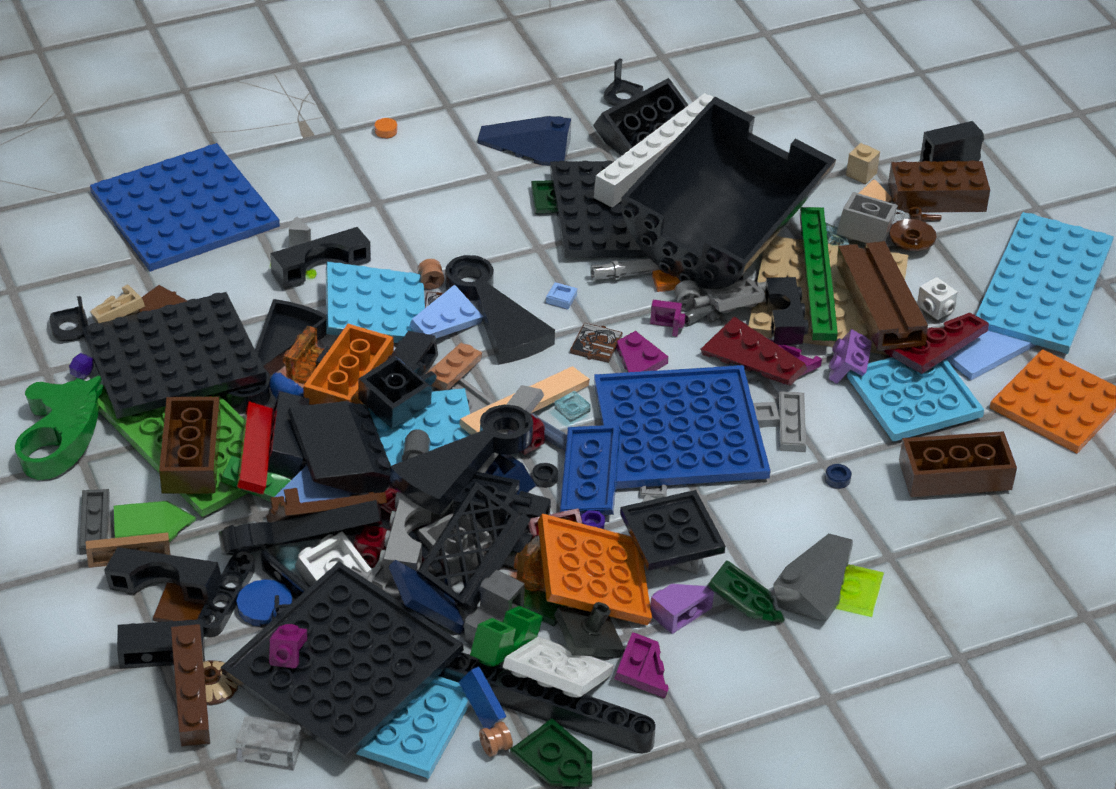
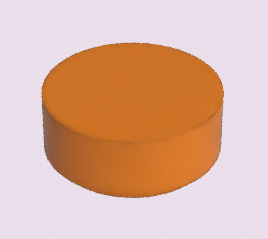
(385, 127)

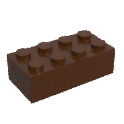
(939, 186)
(190, 445)
(957, 464)

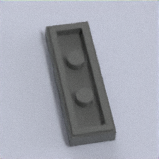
(94, 516)

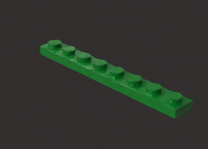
(818, 274)

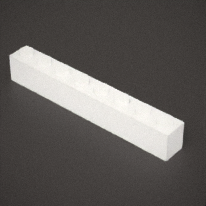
(626, 170)

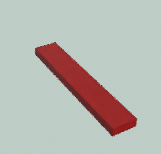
(255, 448)

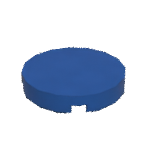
(256, 600)

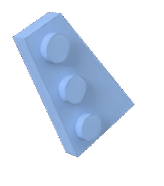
(447, 315)

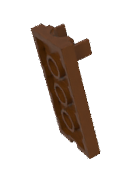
(292, 507)

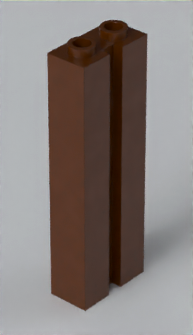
(882, 296)

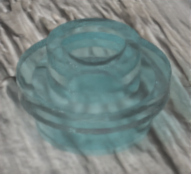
(288, 553)

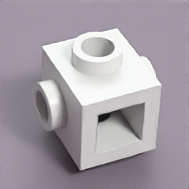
(937, 298)

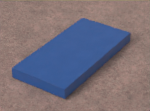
(590, 469)

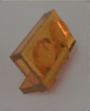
(302, 356)
(530, 566)

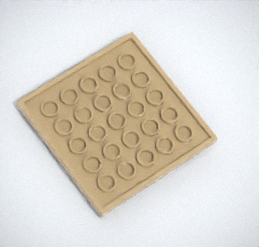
(786, 259)

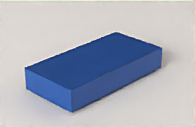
(482, 698)

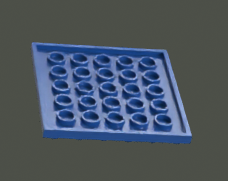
(184, 206)
(683, 426)

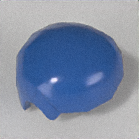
(280, 383)

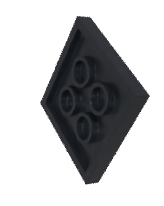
(672, 530)

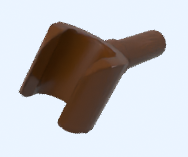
(916, 213)

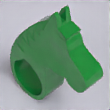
(68, 422)

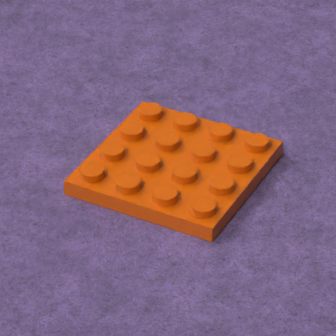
(1057, 401)
(591, 567)

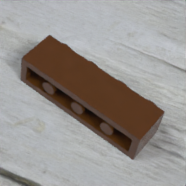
(190, 685)

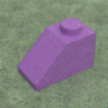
(680, 605)

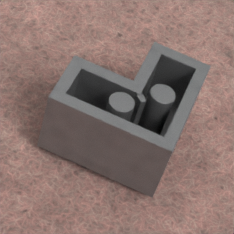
(498, 595)

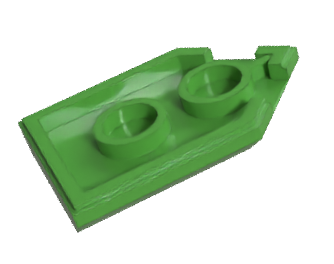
(150, 519)

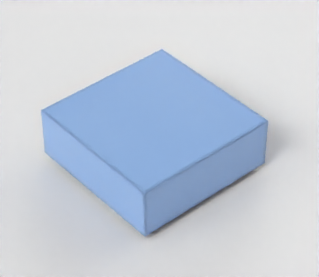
(561, 295)

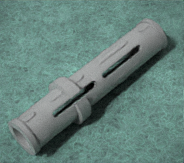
(621, 269)

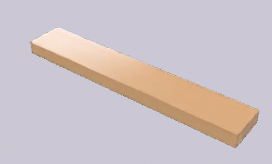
(552, 388)

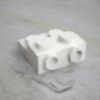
(331, 549)

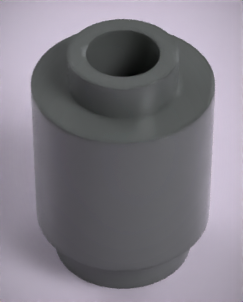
(415, 443)

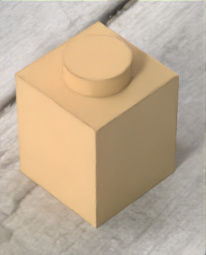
(863, 163)

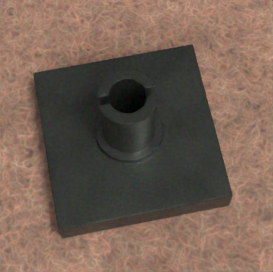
(589, 632)

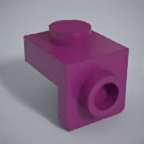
(667, 314)
(286, 645)

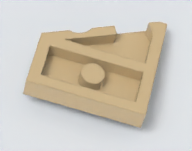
(124, 305)

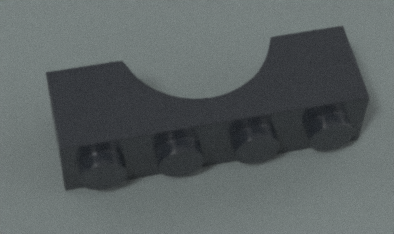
(344, 247)
(134, 569)

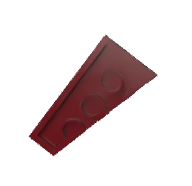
(941, 342)
(749, 348)

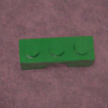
(498, 639)

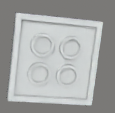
(556, 667)

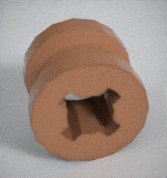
(431, 273)
(495, 739)

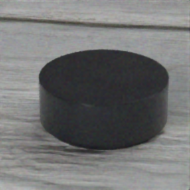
(545, 475)

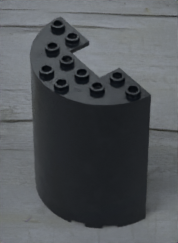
(719, 197)

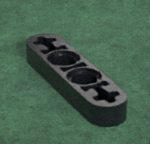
(228, 594)

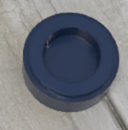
(838, 476)

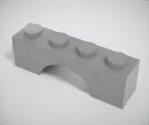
(398, 542)

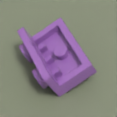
(849, 354)

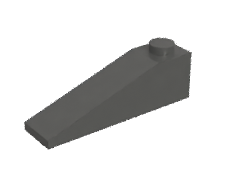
(815, 578)

